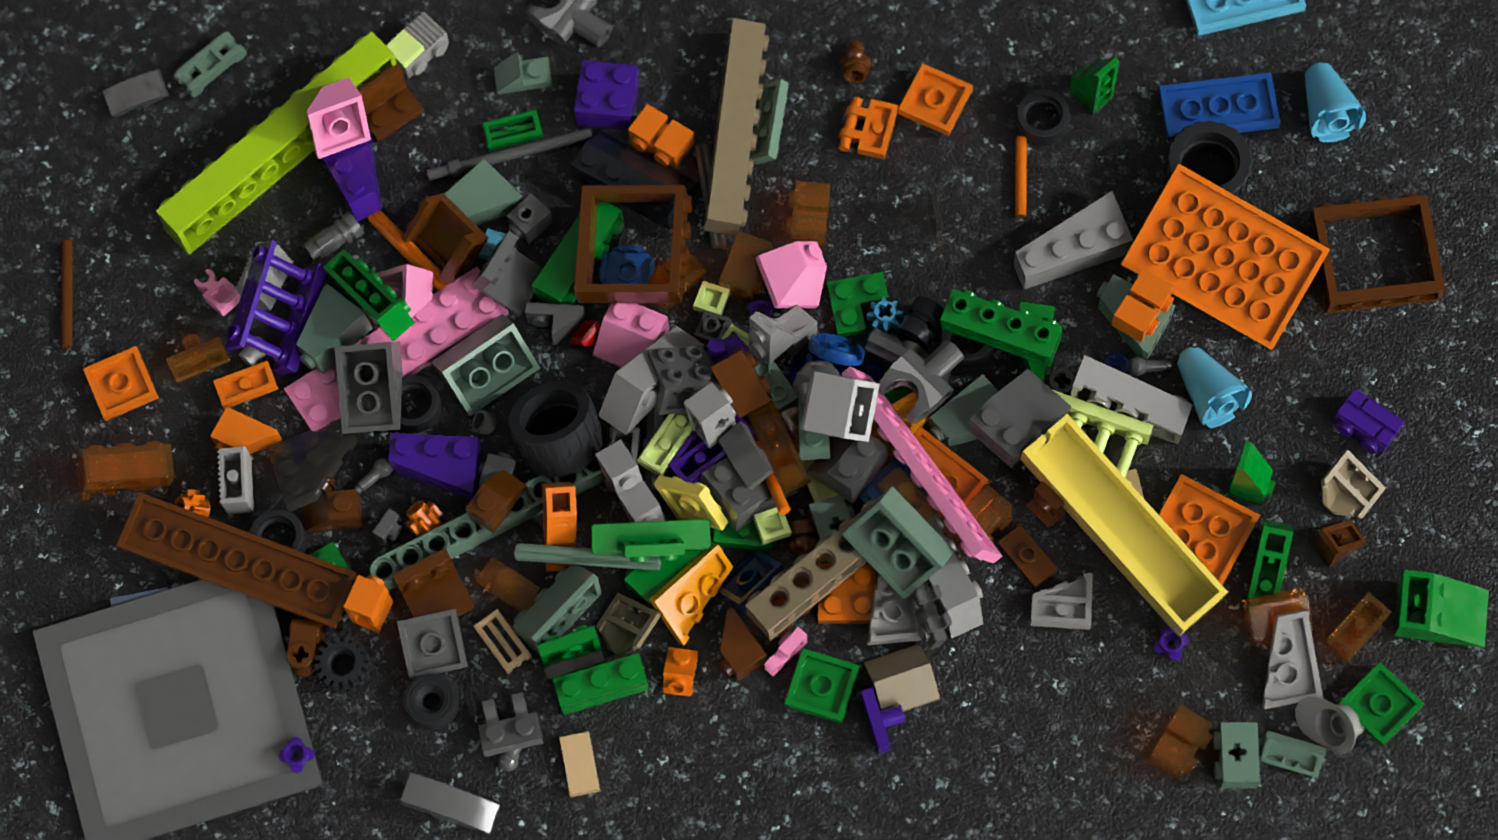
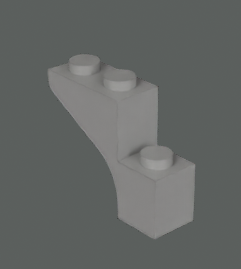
(774, 336)
(628, 484)

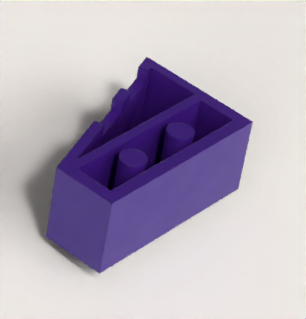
(356, 178)
(696, 457)
(438, 460)

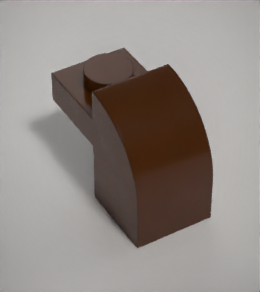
(1047, 505)

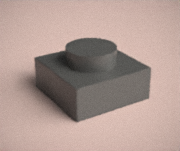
(388, 528)

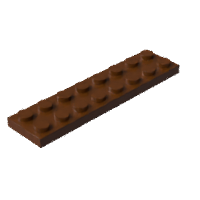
(237, 560)

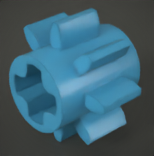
(885, 323)

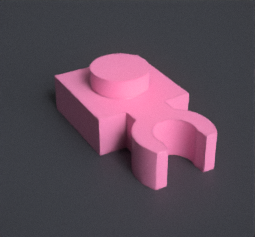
(218, 294)
(789, 646)

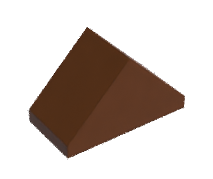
(1338, 542)

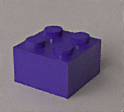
(607, 95)

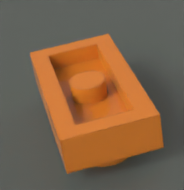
(245, 384)

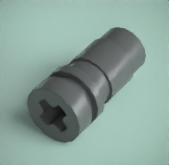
(333, 237)

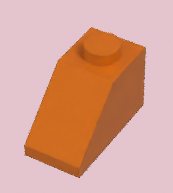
(240, 430)

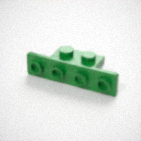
(650, 538)

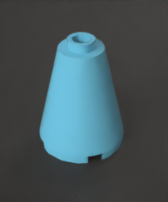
(1331, 104)
(1211, 387)

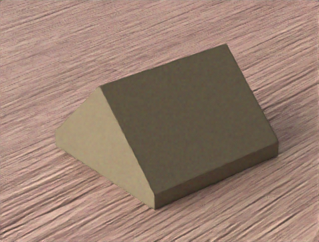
(902, 679)

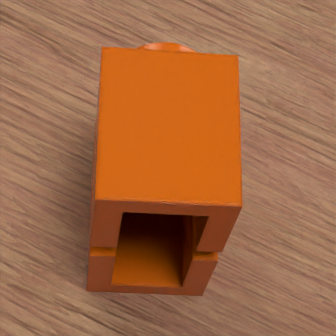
(667, 142)
(1139, 310)
(368, 603)

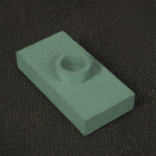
(1292, 754)

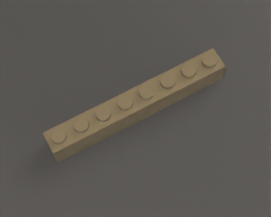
(735, 126)

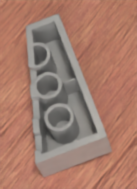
(1075, 244)
(636, 385)
(1133, 398)
(959, 594)

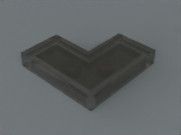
(573, 665)

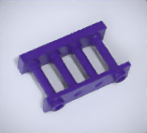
(301, 305)

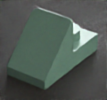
(523, 75)

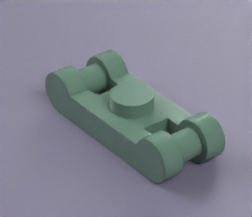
(209, 63)

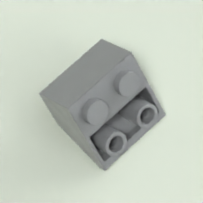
(840, 406)

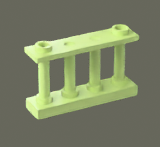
(1110, 423)

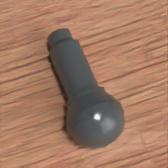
(1139, 366)
(379, 470)
(509, 760)

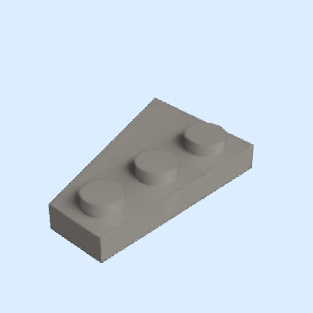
(891, 616)
(1292, 661)

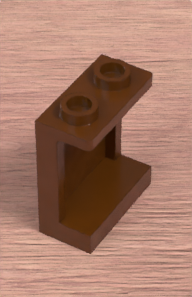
(446, 236)

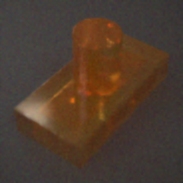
(197, 357)
(908, 491)
(508, 585)

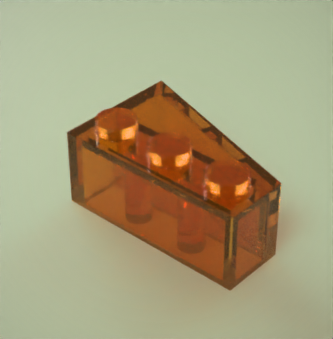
(124, 468)

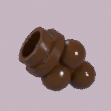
(855, 63)
(803, 537)

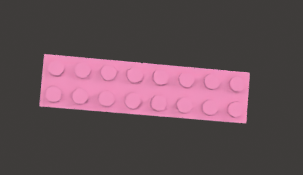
(438, 327)
(927, 475)

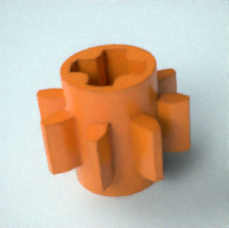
(194, 502)
(423, 517)

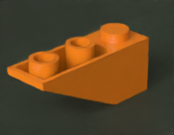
(559, 517)

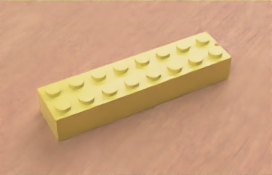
(1123, 525)

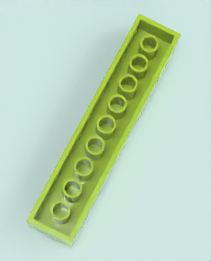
(264, 153)

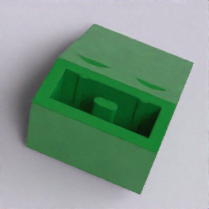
(1440, 609)

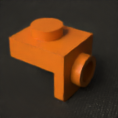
(679, 671)

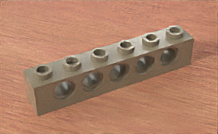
(821, 581)

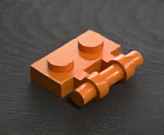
(876, 131)

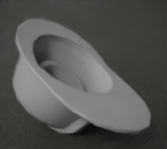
(1328, 723)

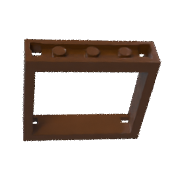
(632, 293)
(1386, 295)

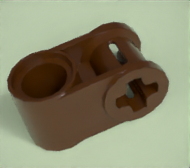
(304, 640)

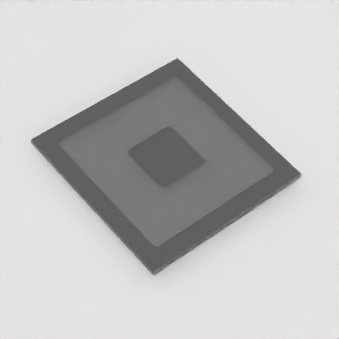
(173, 710)

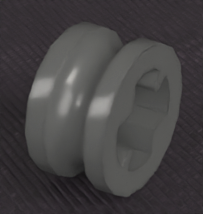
(1061, 373)

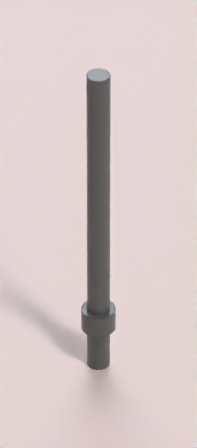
(456, 167)

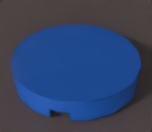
(626, 266)
(836, 349)

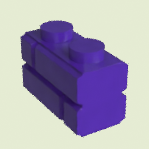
(1367, 422)

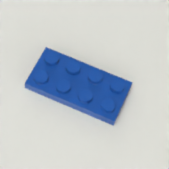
(1240, 102)

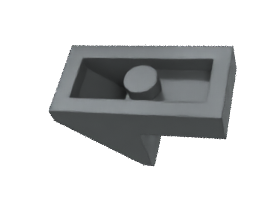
(562, 317)

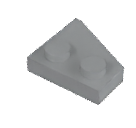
(1064, 605)

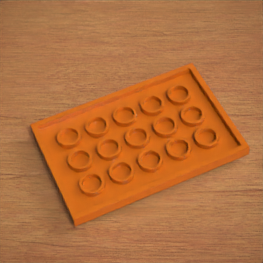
(1226, 256)

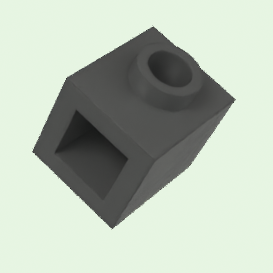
(529, 219)
(495, 464)

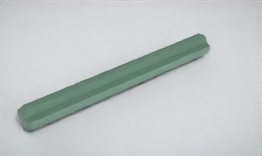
(580, 556)

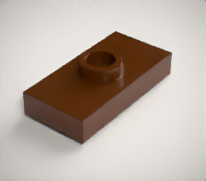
(1027, 556)

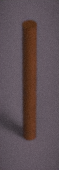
(67, 294)

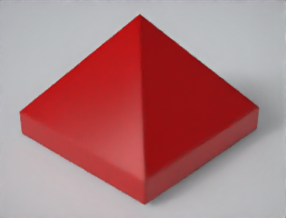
(586, 333)

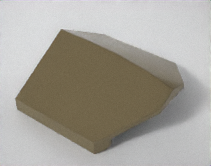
(1350, 487)
(626, 624)

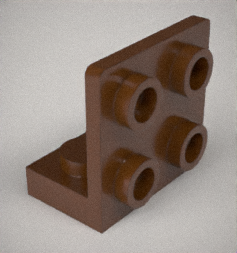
(388, 103)
(433, 586)

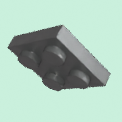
(432, 643)

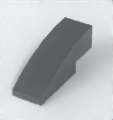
(449, 803)

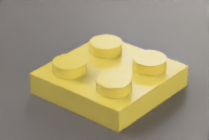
(690, 501)

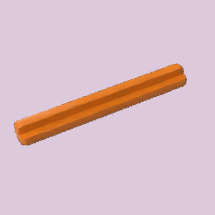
(408, 250)

